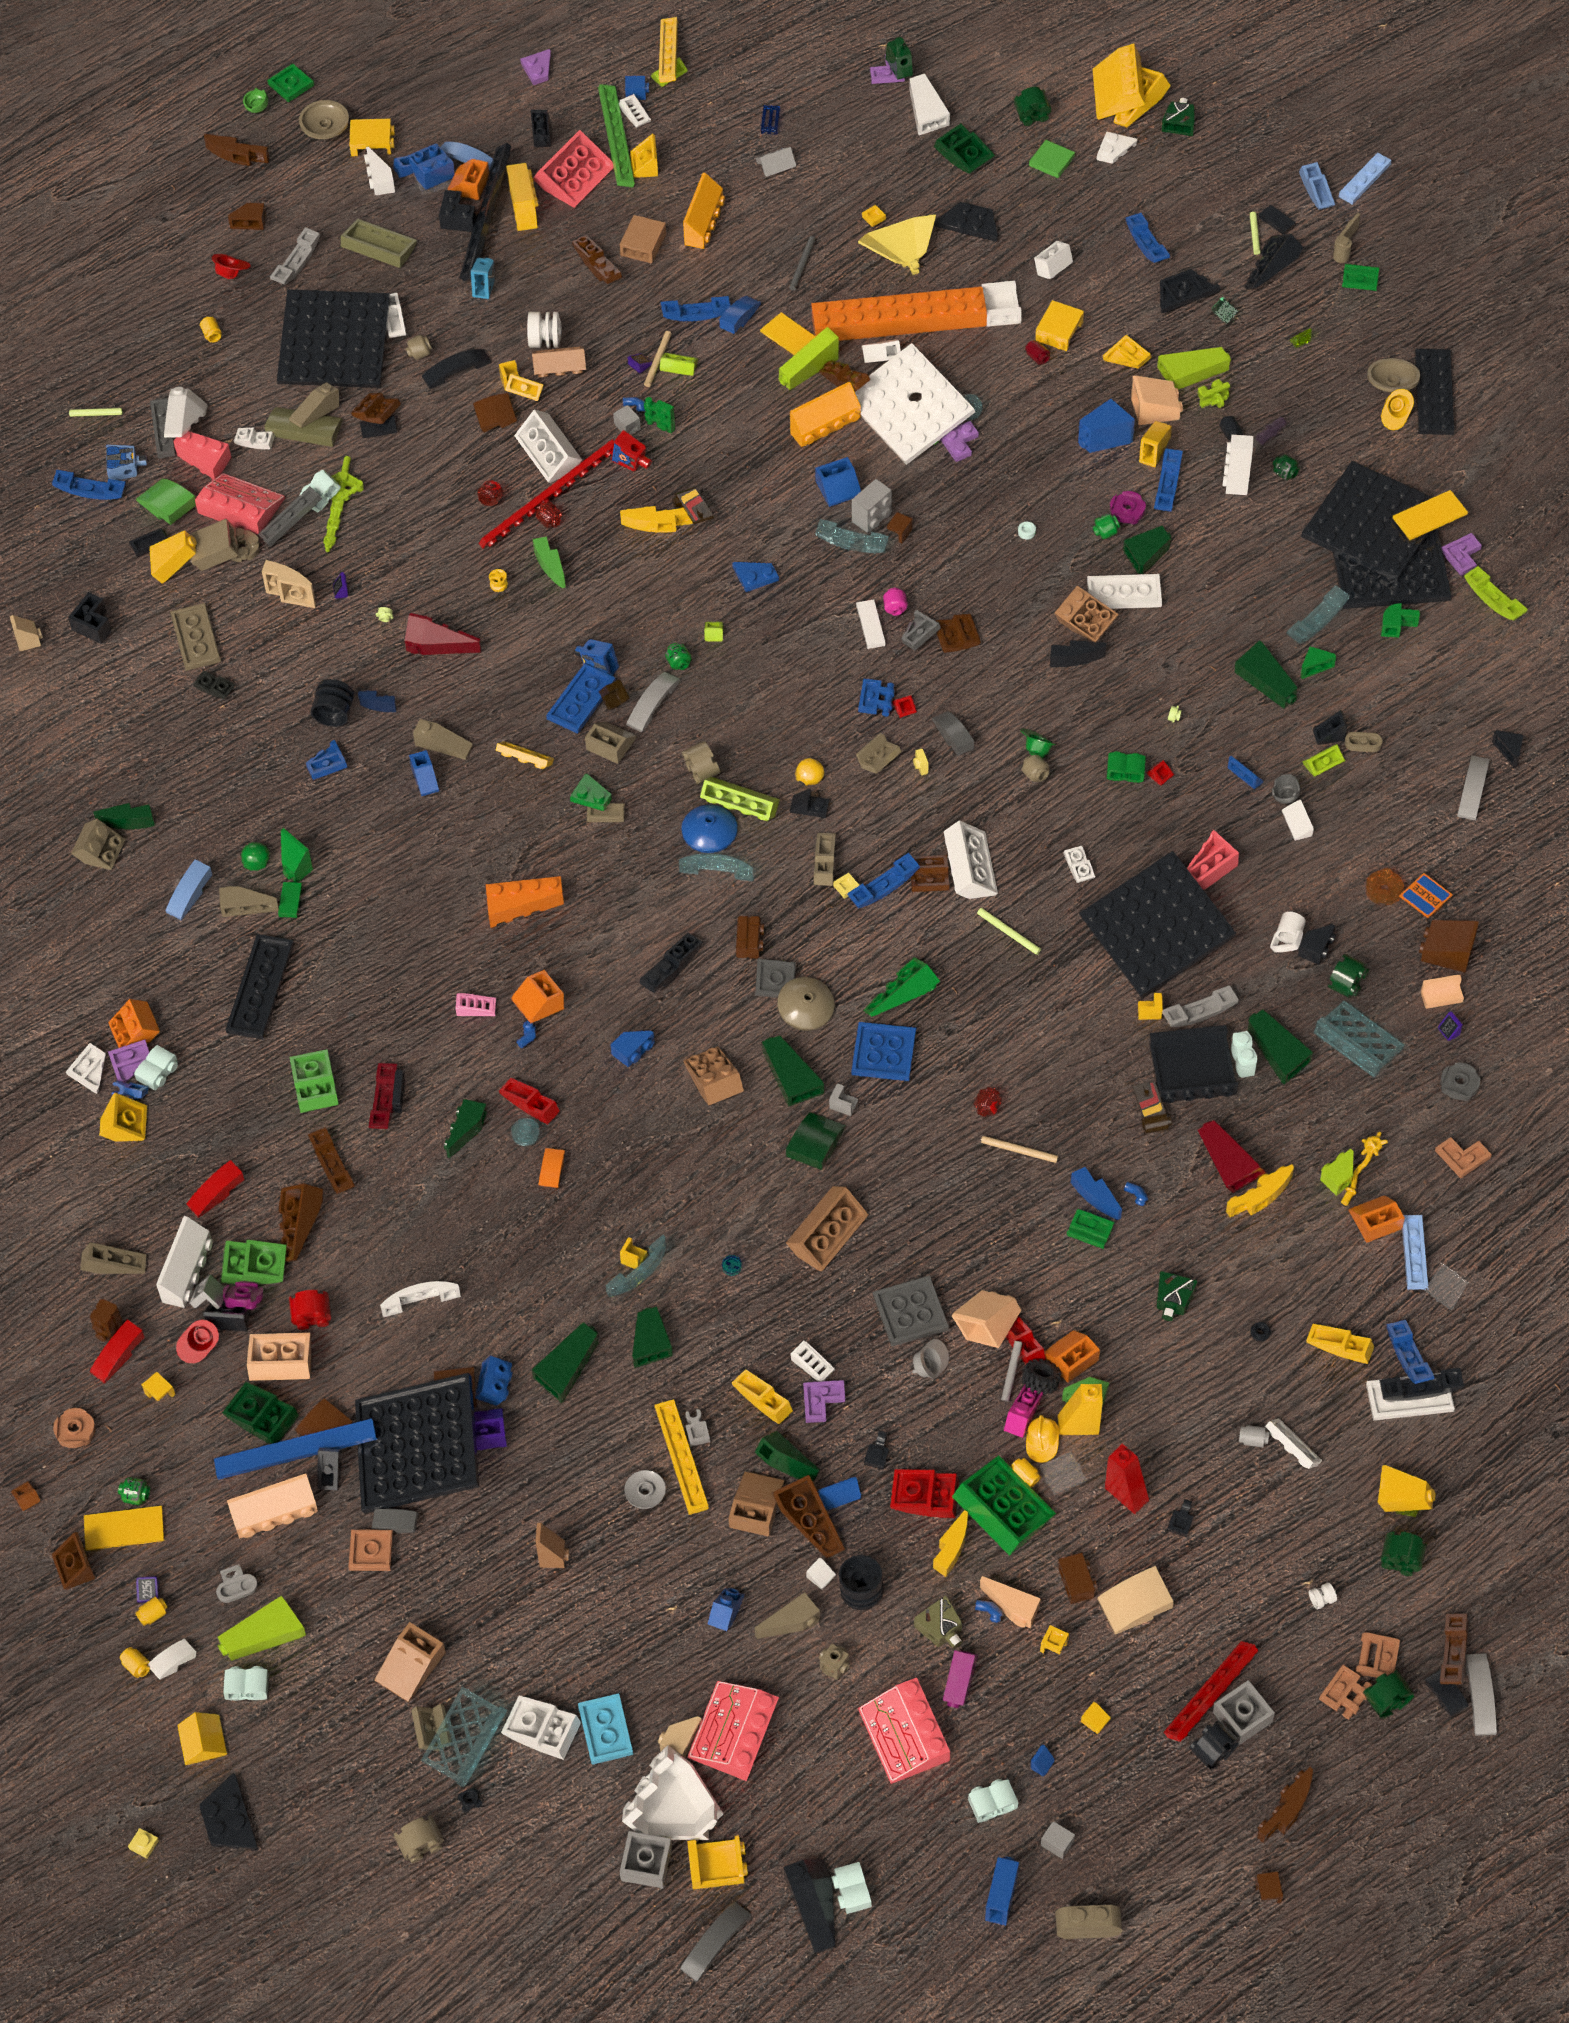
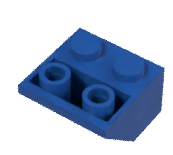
(431, 166)
(837, 481)

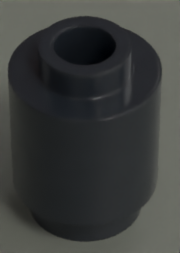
(1230, 427)

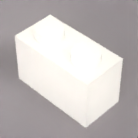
(1053, 259)

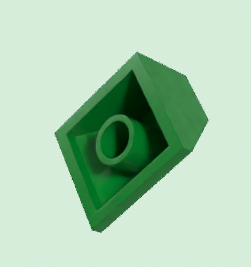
(295, 857)

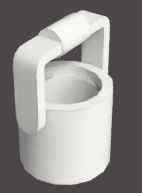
(1289, 932)

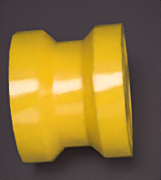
(500, 576)

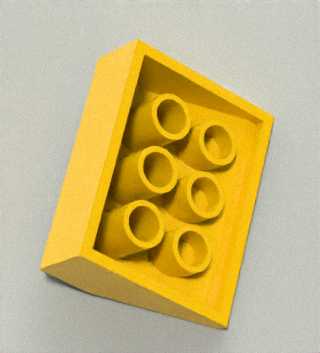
(1119, 82)

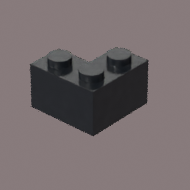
(455, 214)
(89, 618)

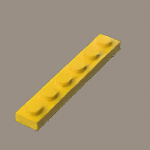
(668, 50)
(681, 1457)

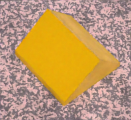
(645, 158)
(201, 1737)

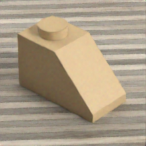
(25, 633)
(680, 1736)

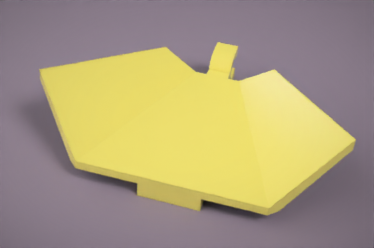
(902, 241)

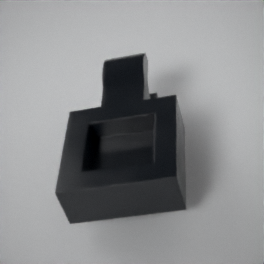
(877, 1454)
(1181, 1521)

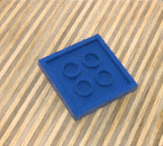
(883, 1051)

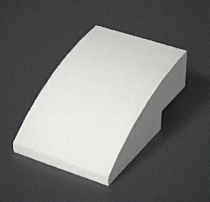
(541, 1726)

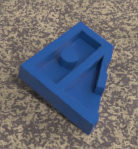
(755, 574)
(326, 762)

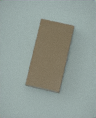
(613, 813)

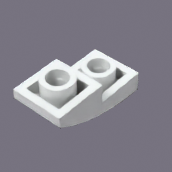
(250, 438)
(1078, 864)
(168, 1660)

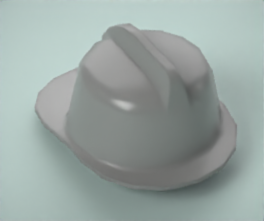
(931, 1359)

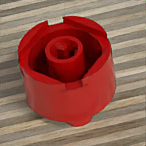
(310, 1309)

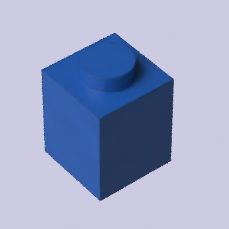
(637, 86)

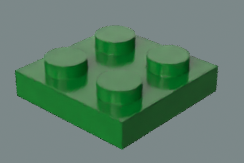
(290, 82)

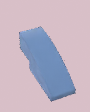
(1316, 186)
(188, 889)

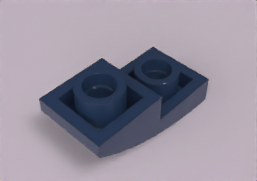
(370, 700)

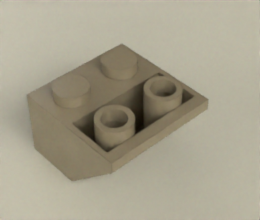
(609, 741)
(98, 845)

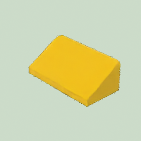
(524, 387)

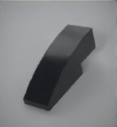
(1077, 653)

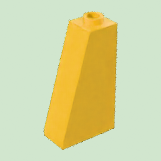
(1082, 1411)

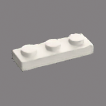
(1293, 1443)

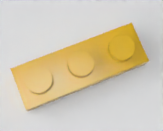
(524, 755)

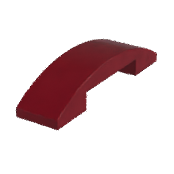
(382, 1106)

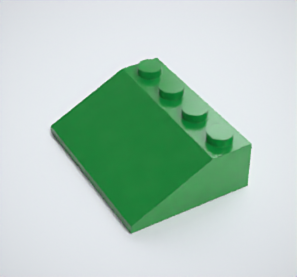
(1003, 1505)

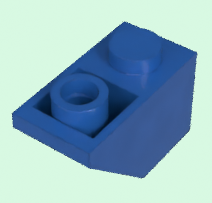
(423, 773)
(631, 1046)
(725, 1608)

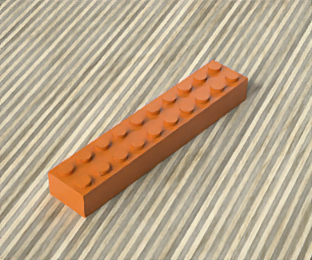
(901, 313)

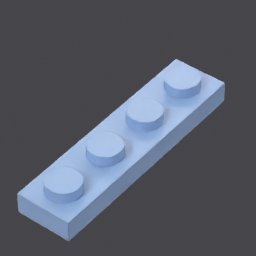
(1365, 178)
(1414, 1252)

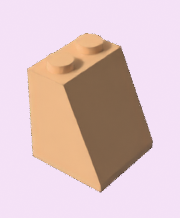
(1155, 400)
(987, 1317)

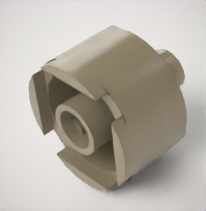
(700, 762)
(419, 1838)

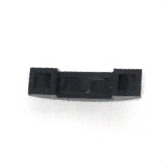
(451, 365)
(1405, 1390)

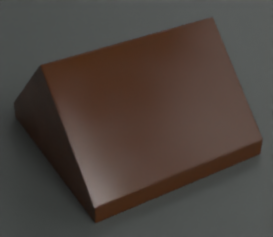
(72, 1563)

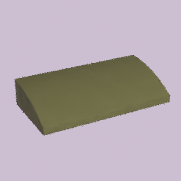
(378, 243)
(320, 432)

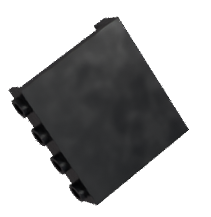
(1192, 1064)

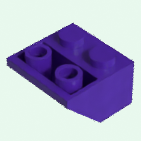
(490, 1429)

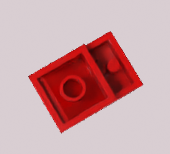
(924, 1493)

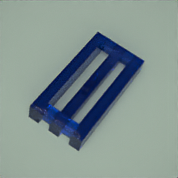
(769, 129)

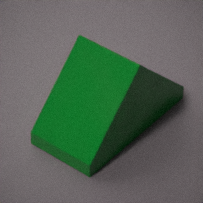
(1316, 662)

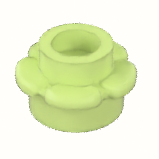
(384, 614)
(1174, 714)

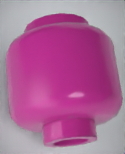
(895, 601)

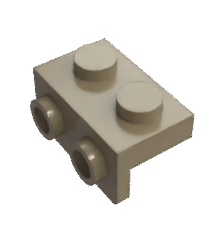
(877, 754)
(427, 1723)

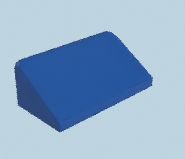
(1244, 773)
(840, 1493)

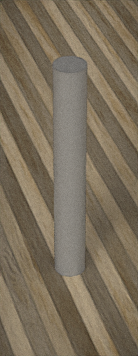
(1011, 1371)

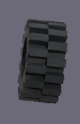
(1041, 1376)

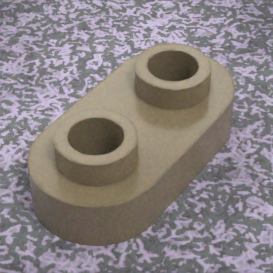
(1363, 742)

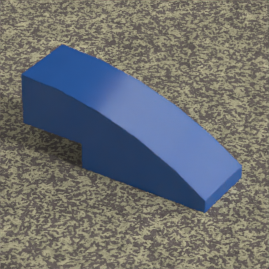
(738, 314)
(1096, 1193)

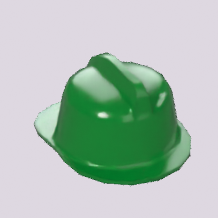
(1036, 743)

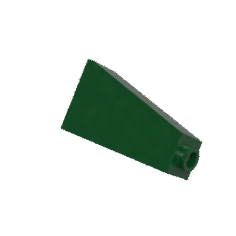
(1266, 675)
(1279, 1046)
(791, 1073)
(566, 1361)

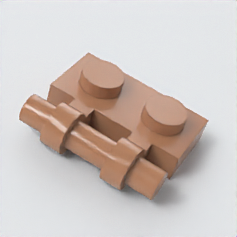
(1339, 1689)

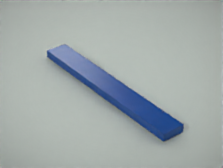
(294, 1449)

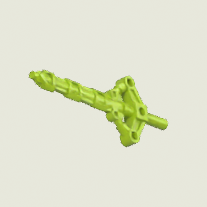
(344, 479)

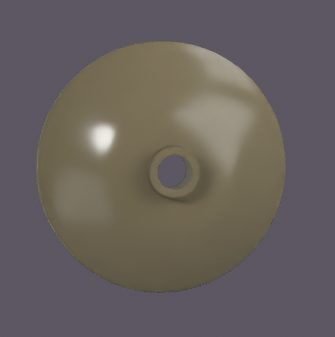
(323, 119)
(1393, 374)
(804, 1013)

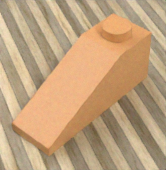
(1015, 1604)

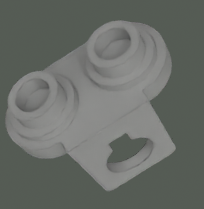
(235, 1586)

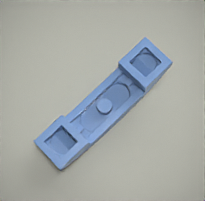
(464, 152)

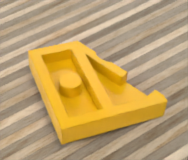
(1127, 353)

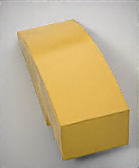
(1341, 1343)
(762, 1396)
(951, 1545)

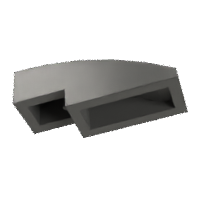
(954, 733)

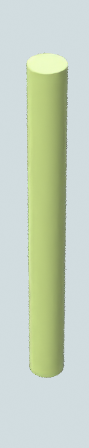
(1009, 931)

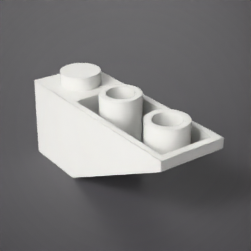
(380, 172)

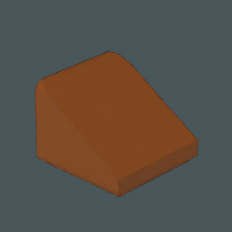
(25, 1496)

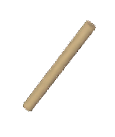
(656, 361)
(1019, 1149)

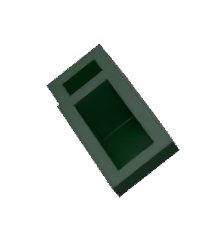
(126, 817)

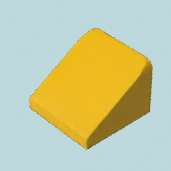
(1095, 1718)

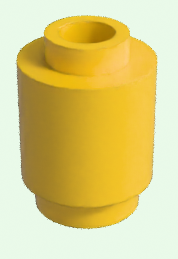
(210, 329)
(1026, 1471)
(151, 1611)
(135, 1662)

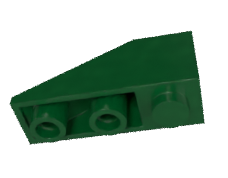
(468, 1123)
(784, 1457)

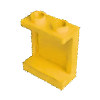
(371, 134)
(1059, 325)
(717, 1863)

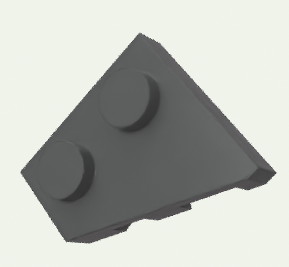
(919, 630)

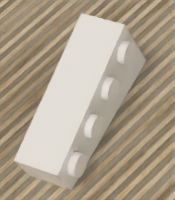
(1238, 464)

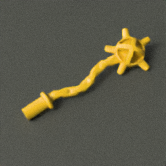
(1372, 1145)

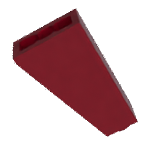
(1230, 1158)

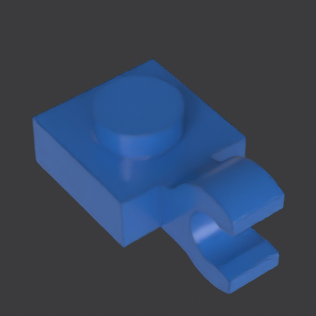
(133, 1090)

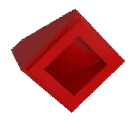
(904, 706)
(1160, 772)

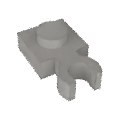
(696, 1430)

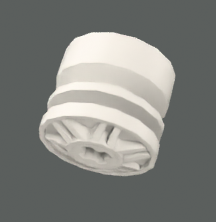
(544, 329)

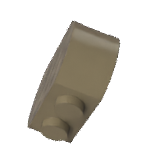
(1088, 1921)

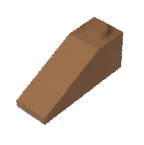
(550, 1548)

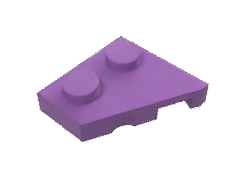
(537, 66)
(127, 1059)

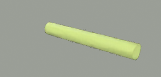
(1255, 235)
(95, 412)

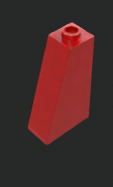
(1125, 1479)

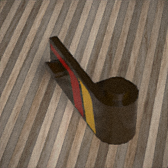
(692, 504)
(1151, 1108)

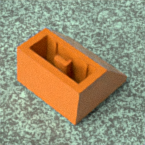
(470, 178)
(538, 997)
(133, 1023)
(1377, 1218)
(1073, 1354)

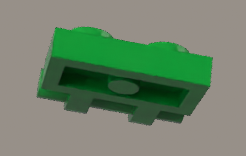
(660, 413)

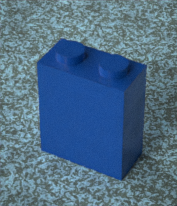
(1002, 1890)

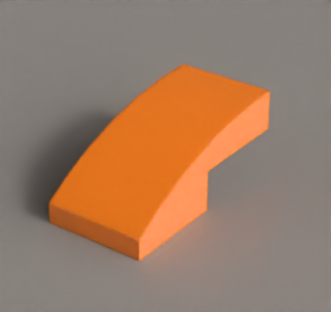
(551, 1168)

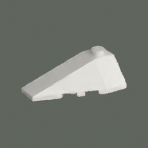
(182, 411)

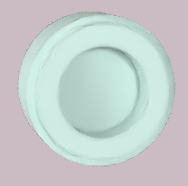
(1026, 530)

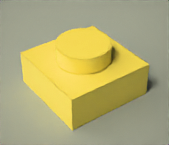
(920, 762)
(845, 885)
(143, 1843)

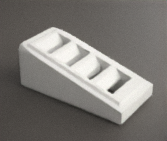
(632, 100)
(809, 1352)

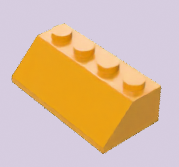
(703, 212)
(824, 414)

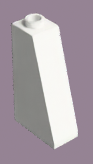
(927, 106)

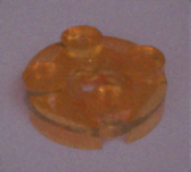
(1387, 878)

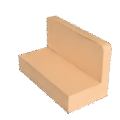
(1442, 991)

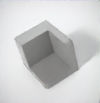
(627, 420)
(842, 1102)
(1057, 1840)

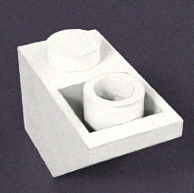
(880, 351)

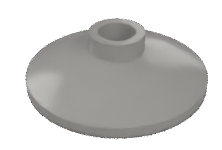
(643, 1481)

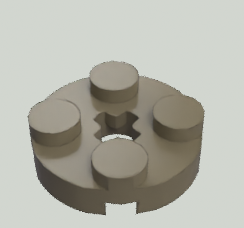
(251, 543)

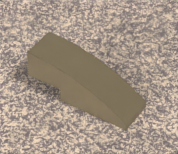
(824, 859)

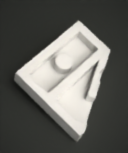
(1114, 146)
(88, 1068)

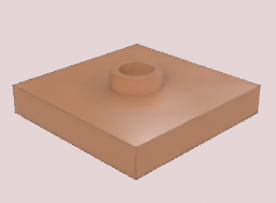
(370, 1550)

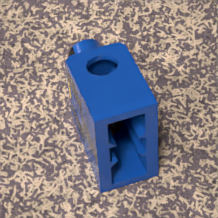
(598, 655)

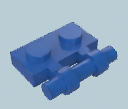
(870, 695)

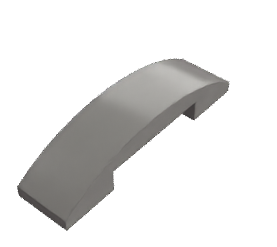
(298, 258)
(650, 700)
(1473, 787)
(1201, 1010)
(1481, 1694)

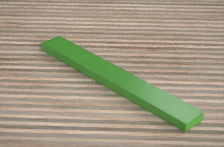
(616, 135)

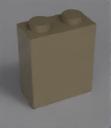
(215, 545)

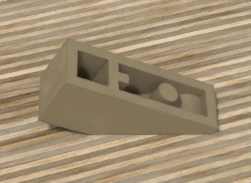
(317, 404)
(439, 739)
(242, 901)
(112, 1260)
(791, 1618)

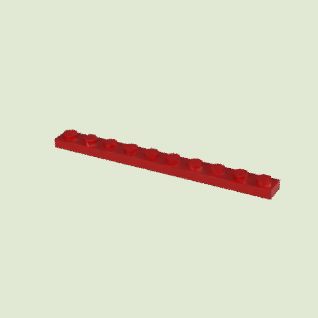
(554, 490)

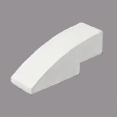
(395, 320)

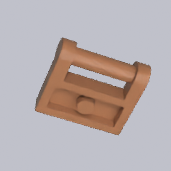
(1385, 1655)

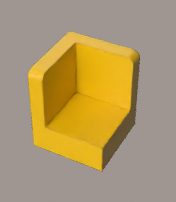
(506, 369)
(1150, 1009)
(632, 1255)
(157, 1387)
(1054, 1640)

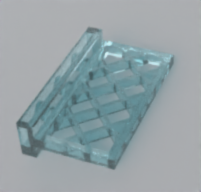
(1350, 1045)
(480, 1744)

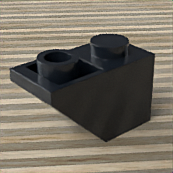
(1316, 943)

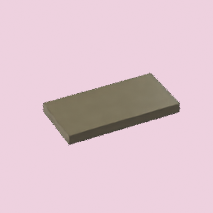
(195, 637)

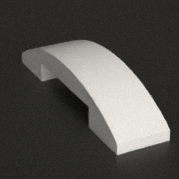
(419, 1292)

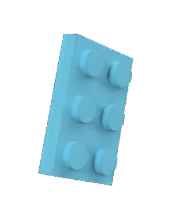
(605, 1729)

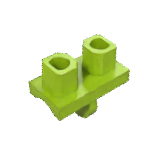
(1214, 396)

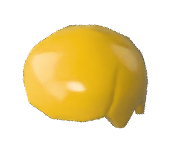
(809, 771)

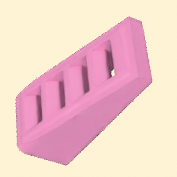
(474, 999)

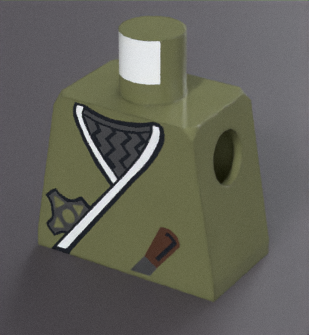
(940, 1624)

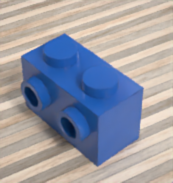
(493, 1381)

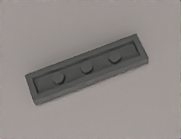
(164, 445)
(290, 516)

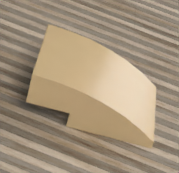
(288, 584)
(1135, 1600)

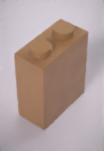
(643, 239)

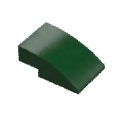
(963, 149)
(814, 1140)
(260, 1413)

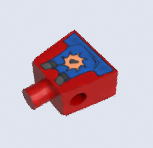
(629, 452)

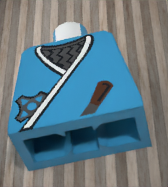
(482, 271)

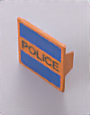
(1426, 895)

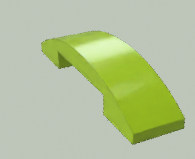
(1493, 596)

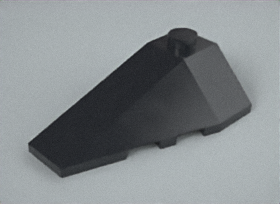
(1276, 255)
(813, 1896)

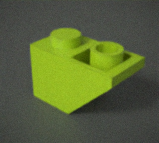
(1339, 1173)

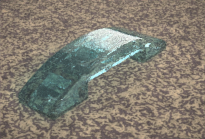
(851, 540)
(1319, 617)
(717, 862)
(621, 1284)

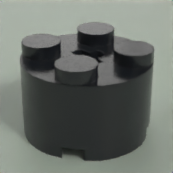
(1215, 1744)

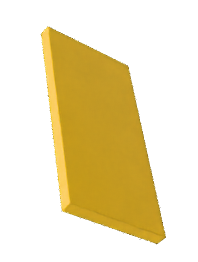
(787, 333)
(1430, 515)
(123, 1528)

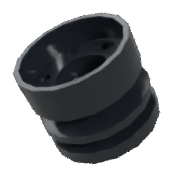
(332, 703)
(861, 1582)

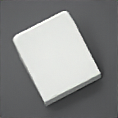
(820, 1573)

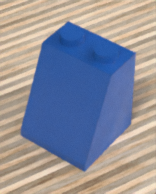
(1106, 428)

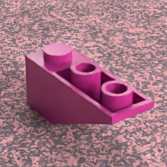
(1022, 1411)

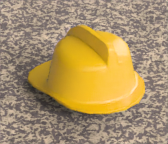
(1397, 409)
(1042, 1439)

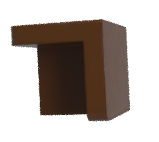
(901, 525)
(1269, 1886)

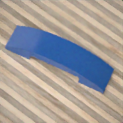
(1145, 240)
(696, 311)
(1168, 480)
(88, 488)
(886, 883)
(1407, 1352)

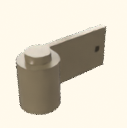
(1343, 244)

